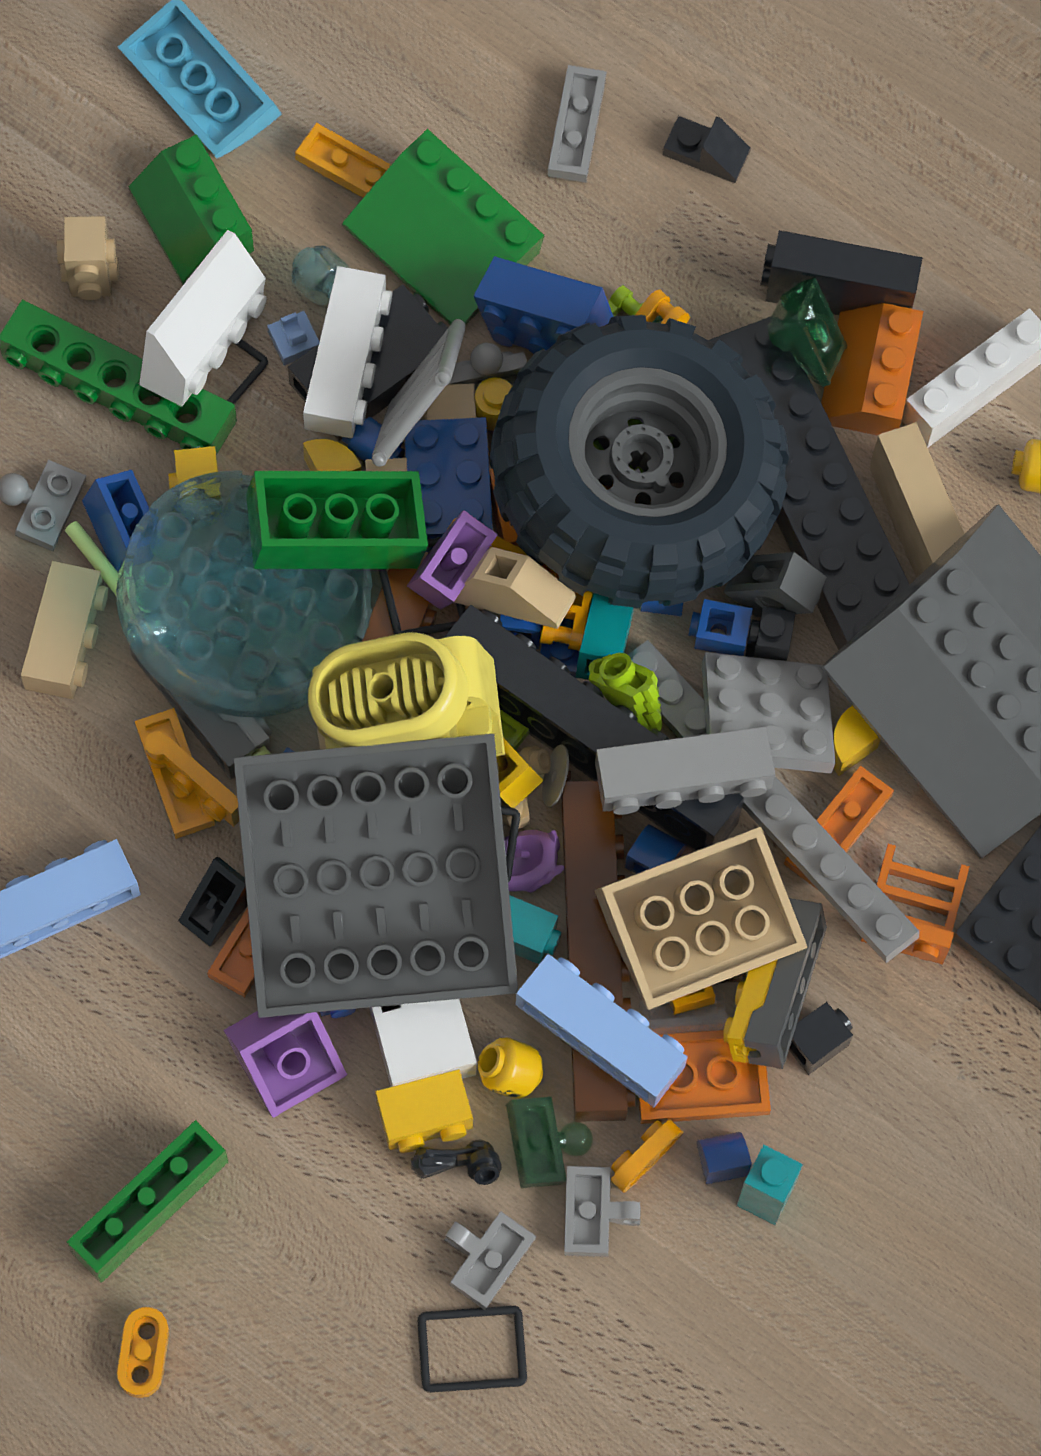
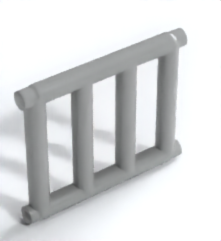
(419, 392)

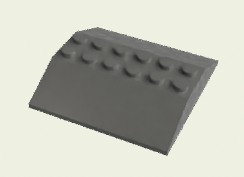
(957, 681)
(376, 875)

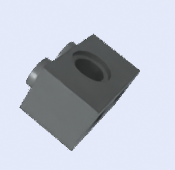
(777, 582)

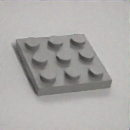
(774, 694)

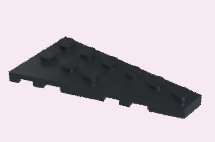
(1007, 924)

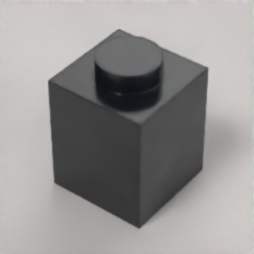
(820, 1037)

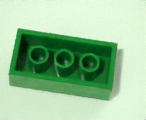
(336, 520)

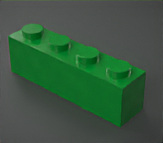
(148, 1201)

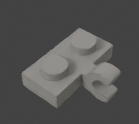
(591, 1211)
(489, 1258)

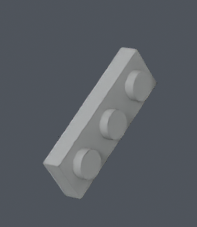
(577, 123)

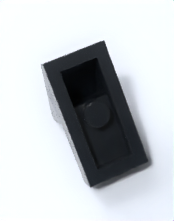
(711, 149)

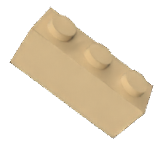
(64, 630)

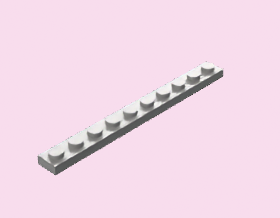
(792, 827)

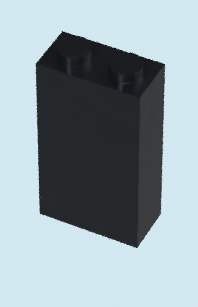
(846, 272)
(406, 342)

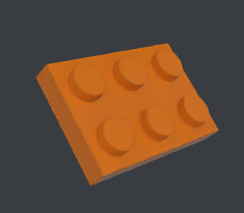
(710, 1084)

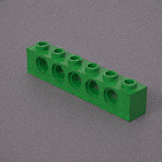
(33, 327)

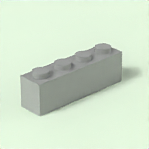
(685, 770)

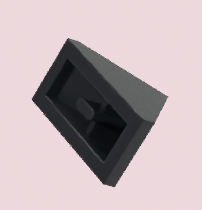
(215, 902)

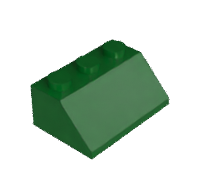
(188, 205)

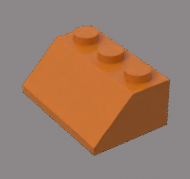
(875, 368)

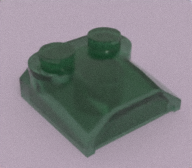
(808, 330)

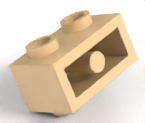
(87, 257)

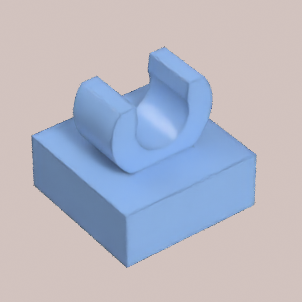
(292, 336)

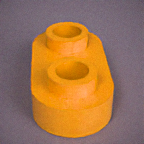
(632, 1167)
(143, 1353)

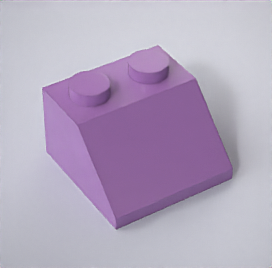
(285, 1057)

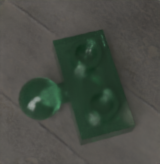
(539, 1143)

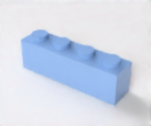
(64, 895)
(602, 1029)

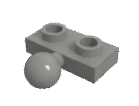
(488, 362)
(47, 504)

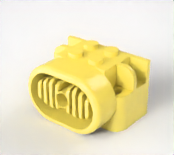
(428, 685)

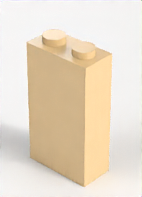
(914, 496)

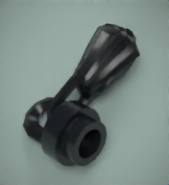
(482, 1165)

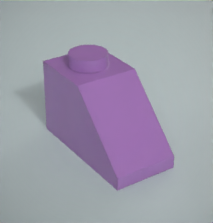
(452, 560)

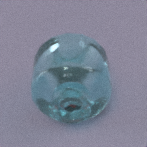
(315, 272)

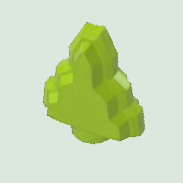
(629, 686)

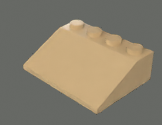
(701, 918)

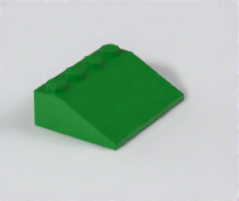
(440, 227)

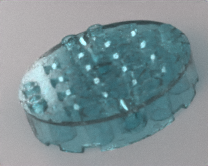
(214, 623)

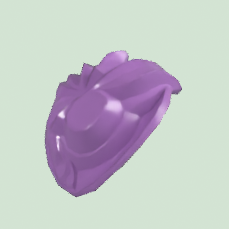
(534, 860)

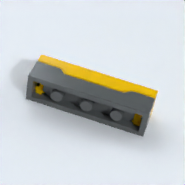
(774, 996)

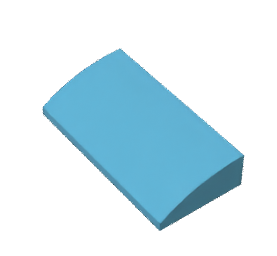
(199, 79)

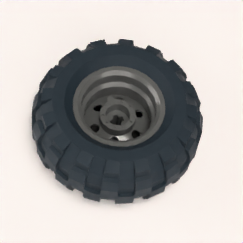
(677, 387)

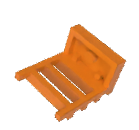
(933, 939)

